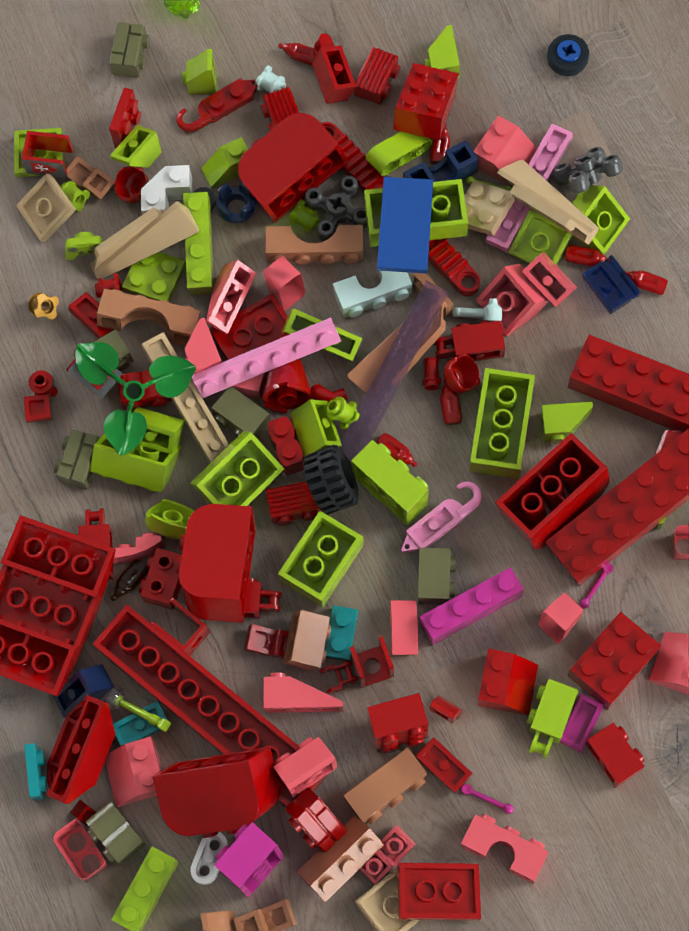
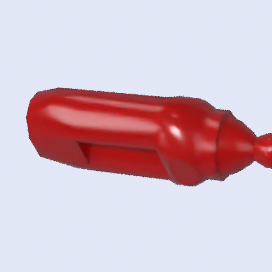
(299, 52)
(439, 147)
(584, 255)
(648, 281)
(450, 406)
(397, 449)

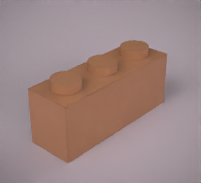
(386, 787)
(331, 869)

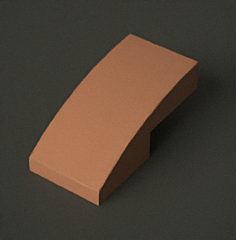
(89, 178)
(270, 918)

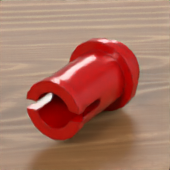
(431, 374)

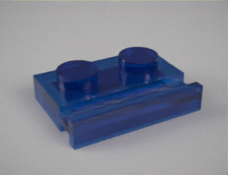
(611, 284)

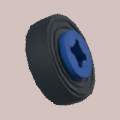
(570, 63)

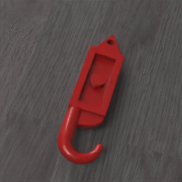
(220, 104)

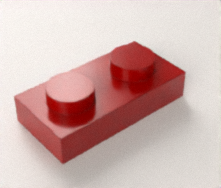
(85, 310)
(444, 765)

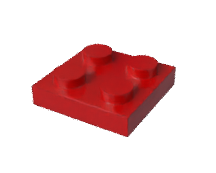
(125, 117)

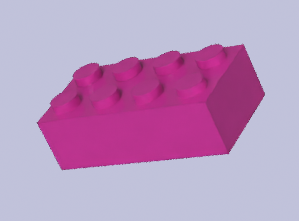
(249, 859)

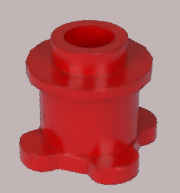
(110, 284)
(46, 387)

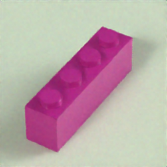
(471, 606)

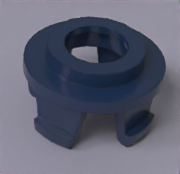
(228, 194)

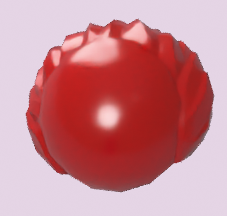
(129, 184)

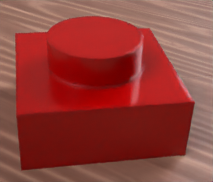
(37, 408)

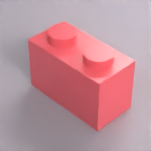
(549, 279)

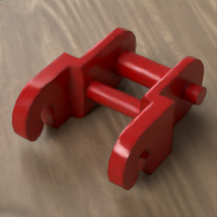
(346, 665)

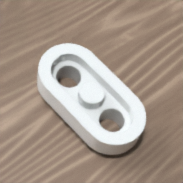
(206, 857)

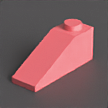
(229, 295)
(290, 695)

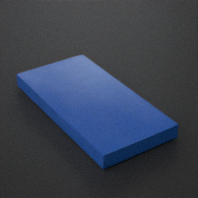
(405, 225)

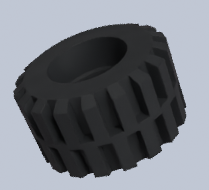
(331, 479)

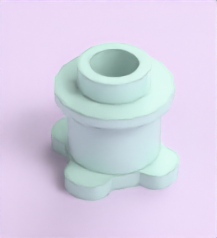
(269, 81)

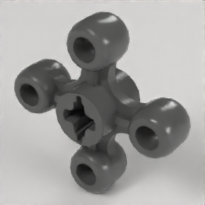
(587, 170)
(336, 207)

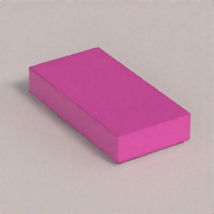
(581, 722)

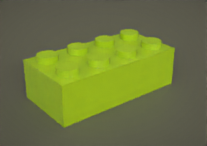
(447, 211)
(502, 423)

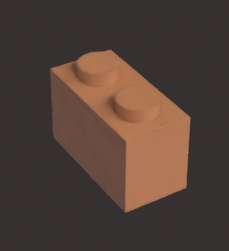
(307, 640)

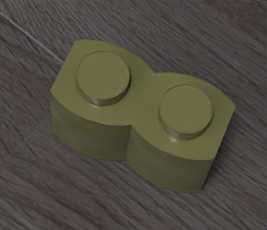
(115, 834)

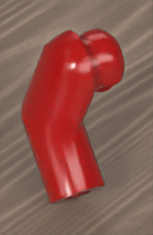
(323, 394)

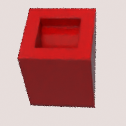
(82, 812)

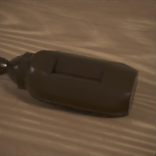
(129, 579)

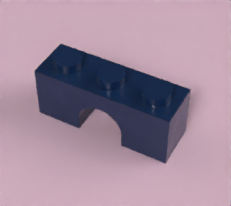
(457, 164)

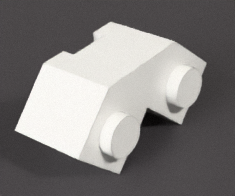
(166, 186)

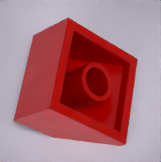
(507, 682)

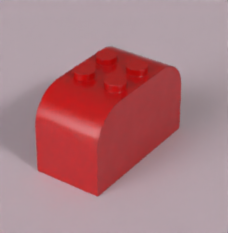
(289, 162)
(554, 491)
(217, 561)
(217, 792)

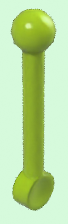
(470, 179)

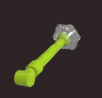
(116, 699)

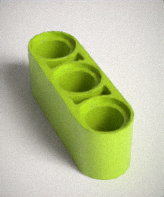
(397, 152)

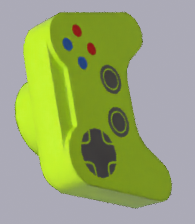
(82, 244)

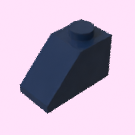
(88, 681)

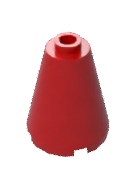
(286, 387)

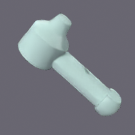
(491, 312)

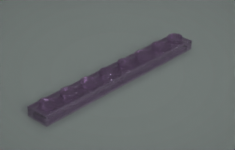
(393, 369)

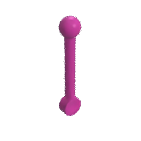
(584, 603)
(467, 790)

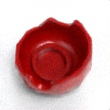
(461, 374)

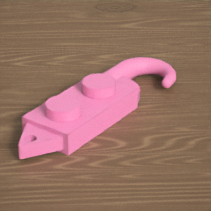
(440, 520)

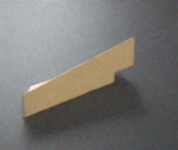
(545, 200)
(143, 238)

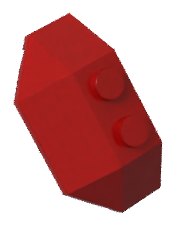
(80, 750)

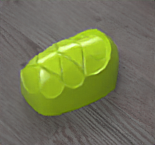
(168, 518)

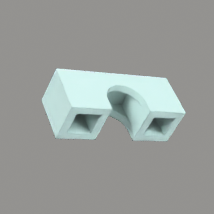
(355, 299)

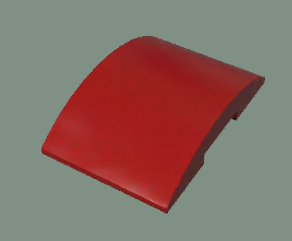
(48, 602)

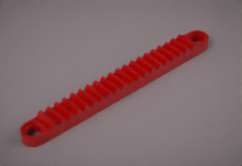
(441, 253)

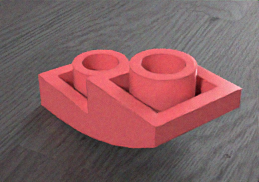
(144, 548)
(404, 627)
(395, 848)

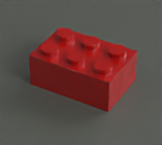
(425, 101)
(614, 660)
(398, 723)

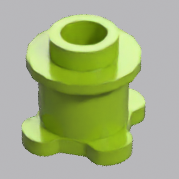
(75, 195)
(343, 412)

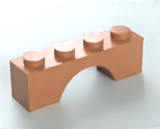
(343, 246)
(120, 309)

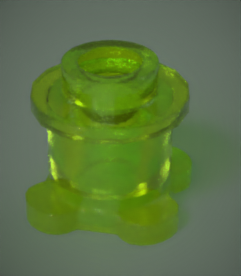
(304, 217)

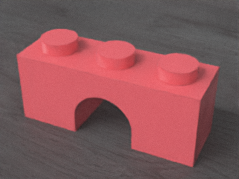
(527, 854)

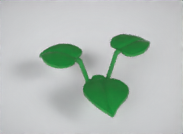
(124, 428)

